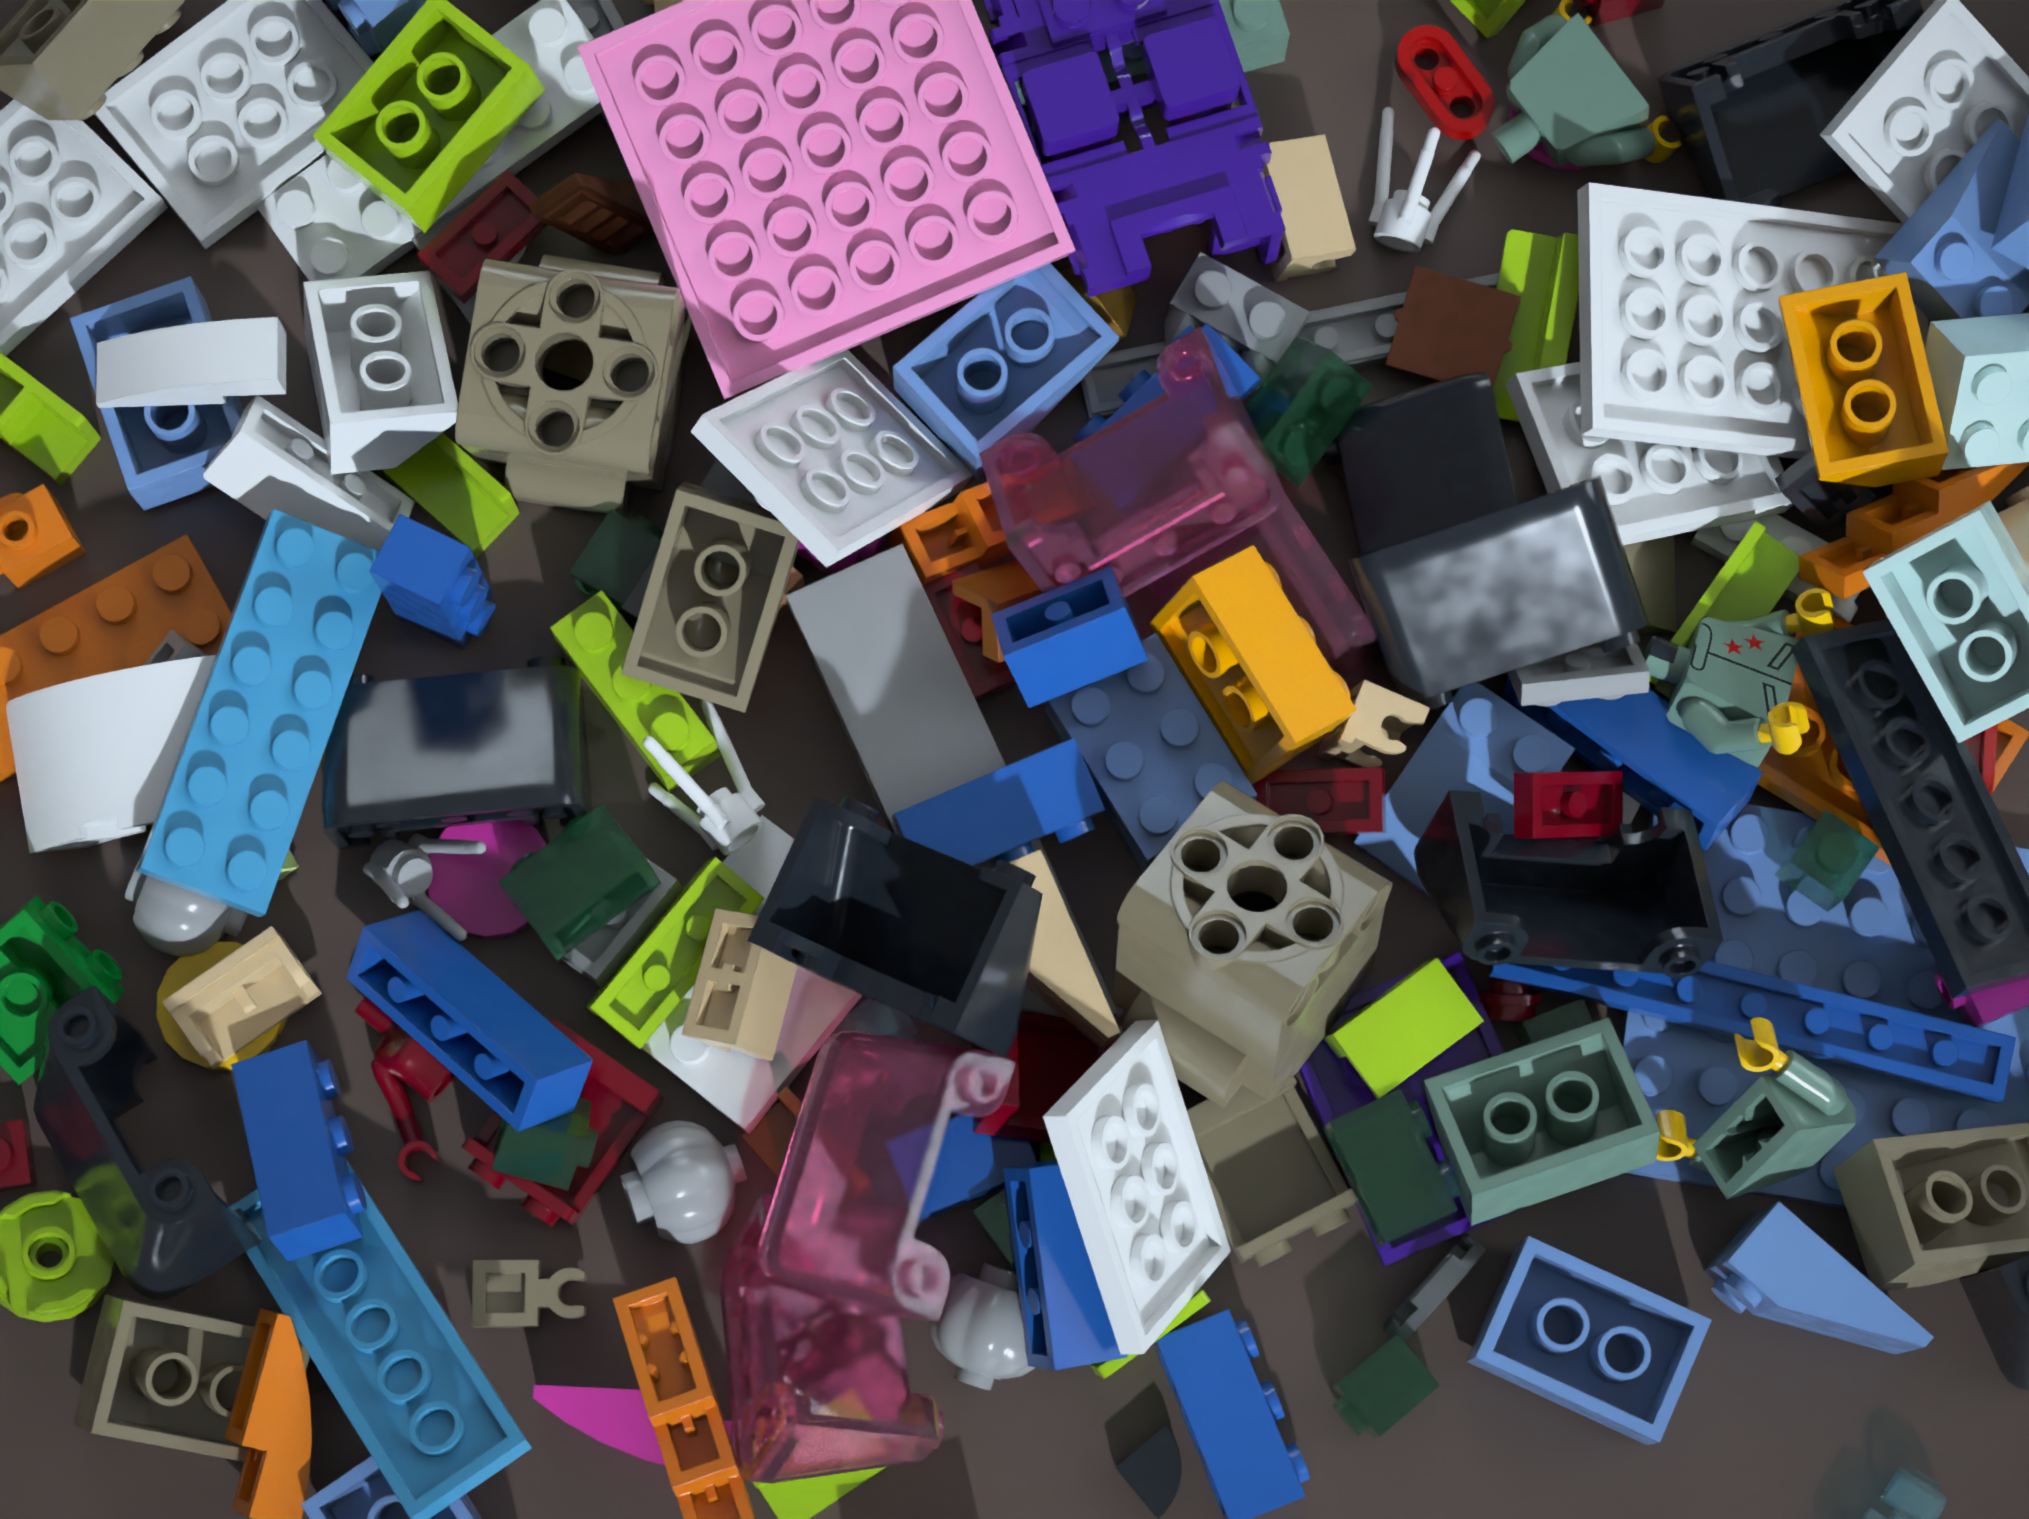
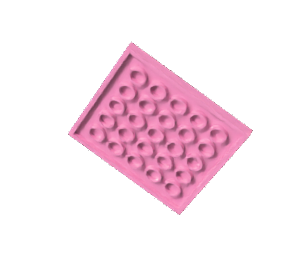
(822, 169)

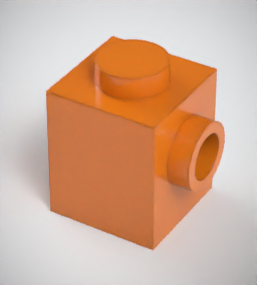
(35, 536)

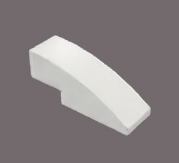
(192, 364)

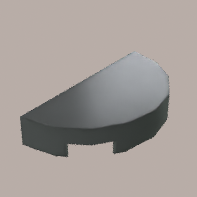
(1434, 1287)

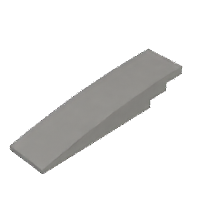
(902, 694)

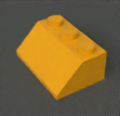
(1864, 382)
(1252, 663)

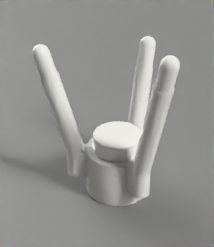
(1405, 219)
(726, 818)

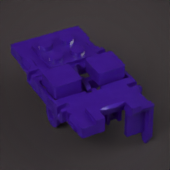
(1120, 198)

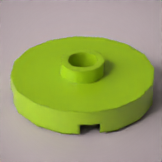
(57, 1224)

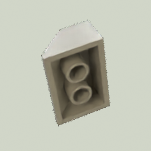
(69, 52)

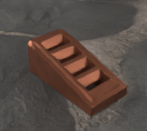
(595, 211)

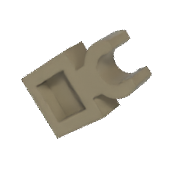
(513, 1293)

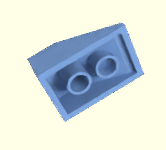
(1951, 238)
(1002, 362)
(1469, 749)
(1797, 1279)

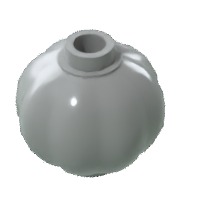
(178, 919)
(683, 1181)
(983, 1327)

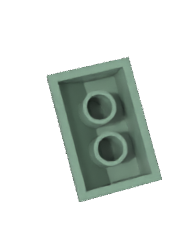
(1542, 1121)

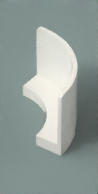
(101, 751)

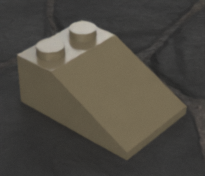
(712, 597)
(1938, 1203)
(164, 1377)

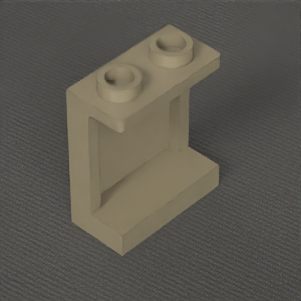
(1269, 1172)

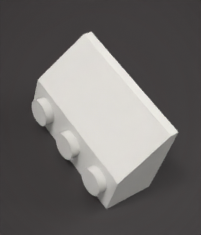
(378, 368)

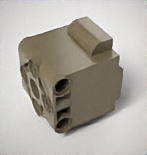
(585, 442)
(1236, 987)

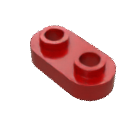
(1449, 83)

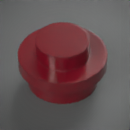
(1509, 1000)

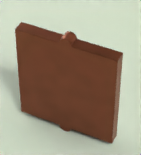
(1451, 327)

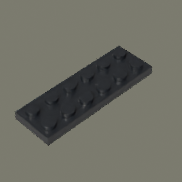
(1924, 804)

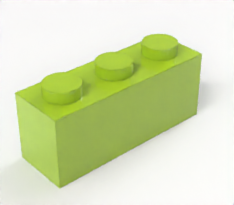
(597, 645)

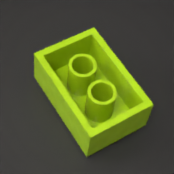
(429, 112)

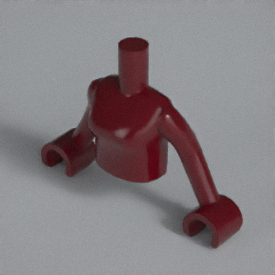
(409, 1061)

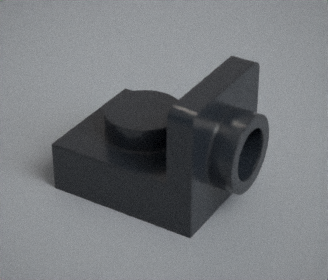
(1819, 500)

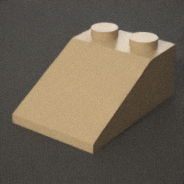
(1060, 965)

